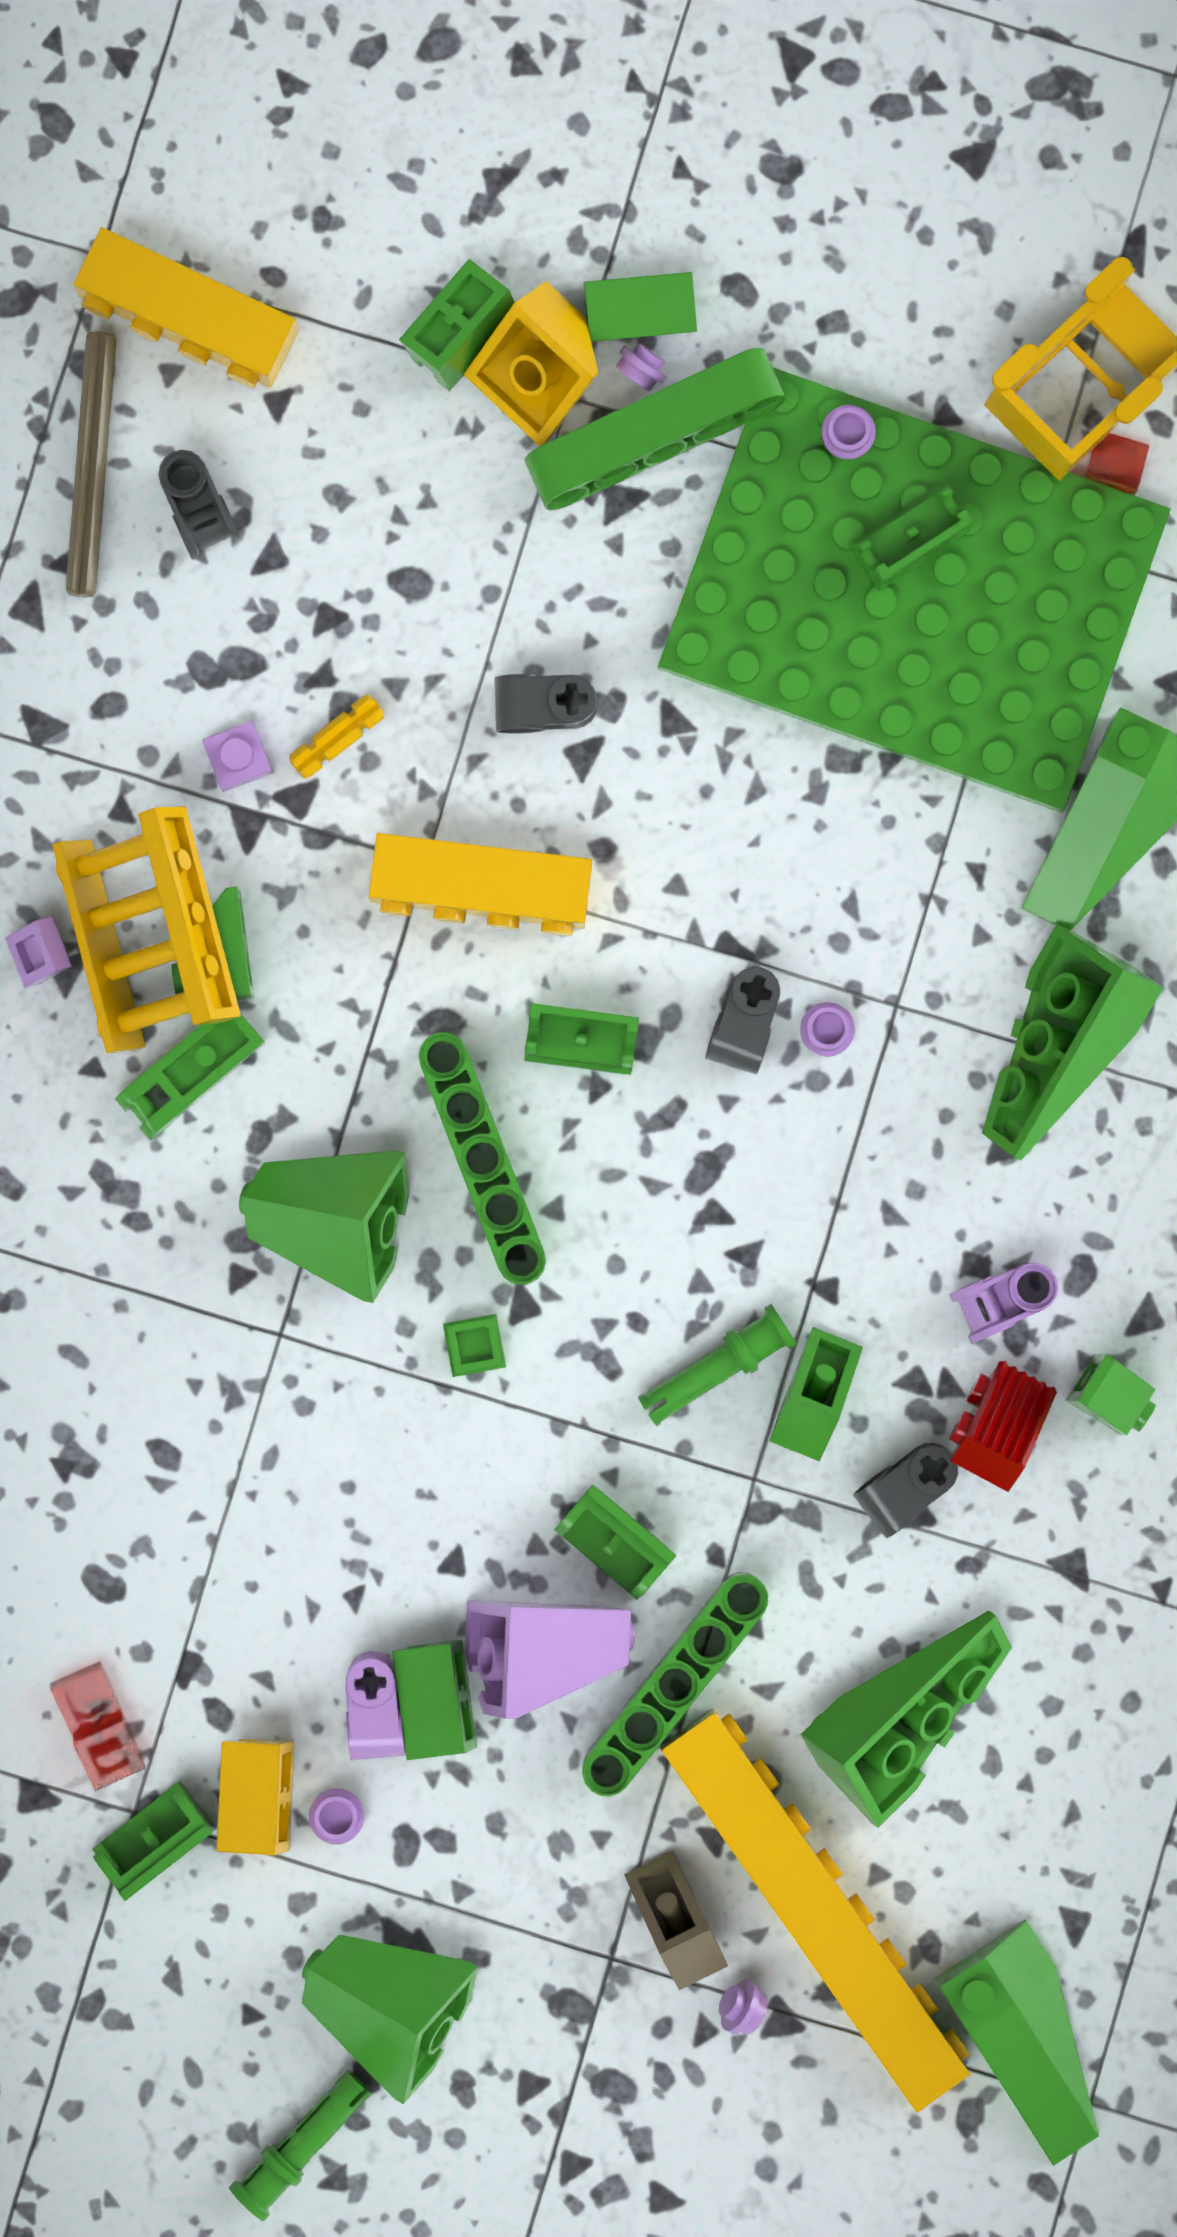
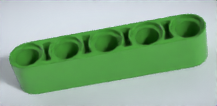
(655, 429)
(478, 1132)
(668, 1710)

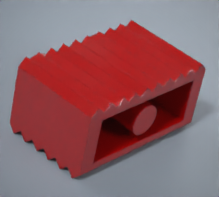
(1002, 1425)

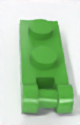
(189, 1072)

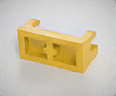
(255, 1796)

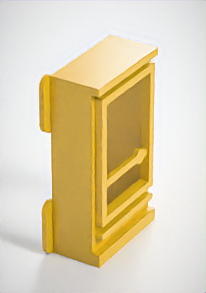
(1128, 328)

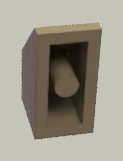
(675, 1920)

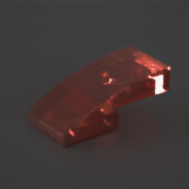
(97, 1726)

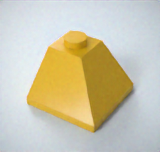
(536, 362)

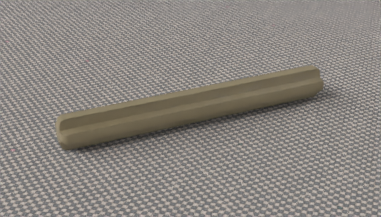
(90, 464)

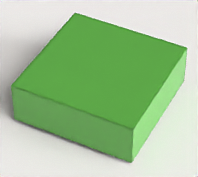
(474, 1345)

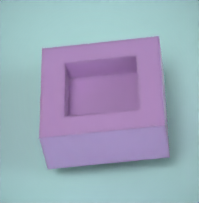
(237, 756)
(38, 951)

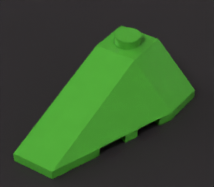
(1112, 820)
(1074, 1025)
(889, 1725)
(1021, 2025)

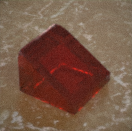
(1117, 463)

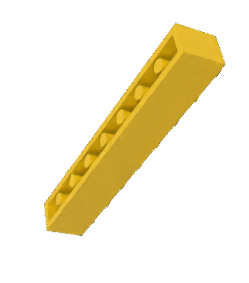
(815, 1909)

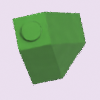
(331, 1215)
(388, 2006)

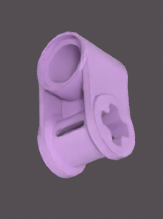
(1001, 1300)
(375, 1716)

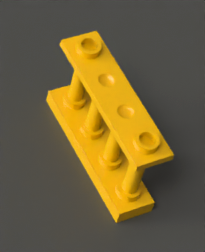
(189, 919)

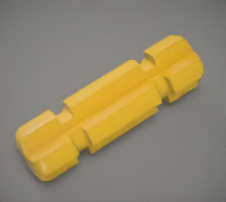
(336, 736)

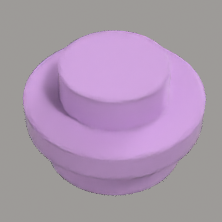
(641, 366)
(848, 432)
(827, 1029)
(336, 1816)
(742, 2008)

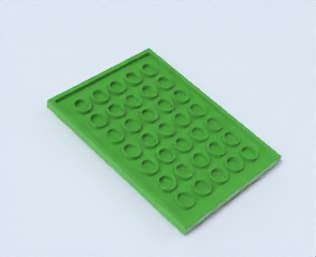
(965, 662)

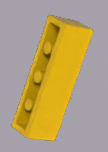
(185, 308)
(480, 882)

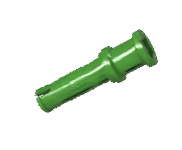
(740, 1352)
(284, 2163)

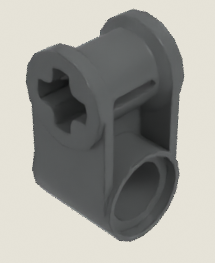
(200, 511)
(531, 703)
(744, 1030)
(899, 1495)

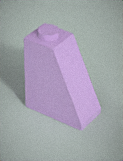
(542, 1651)

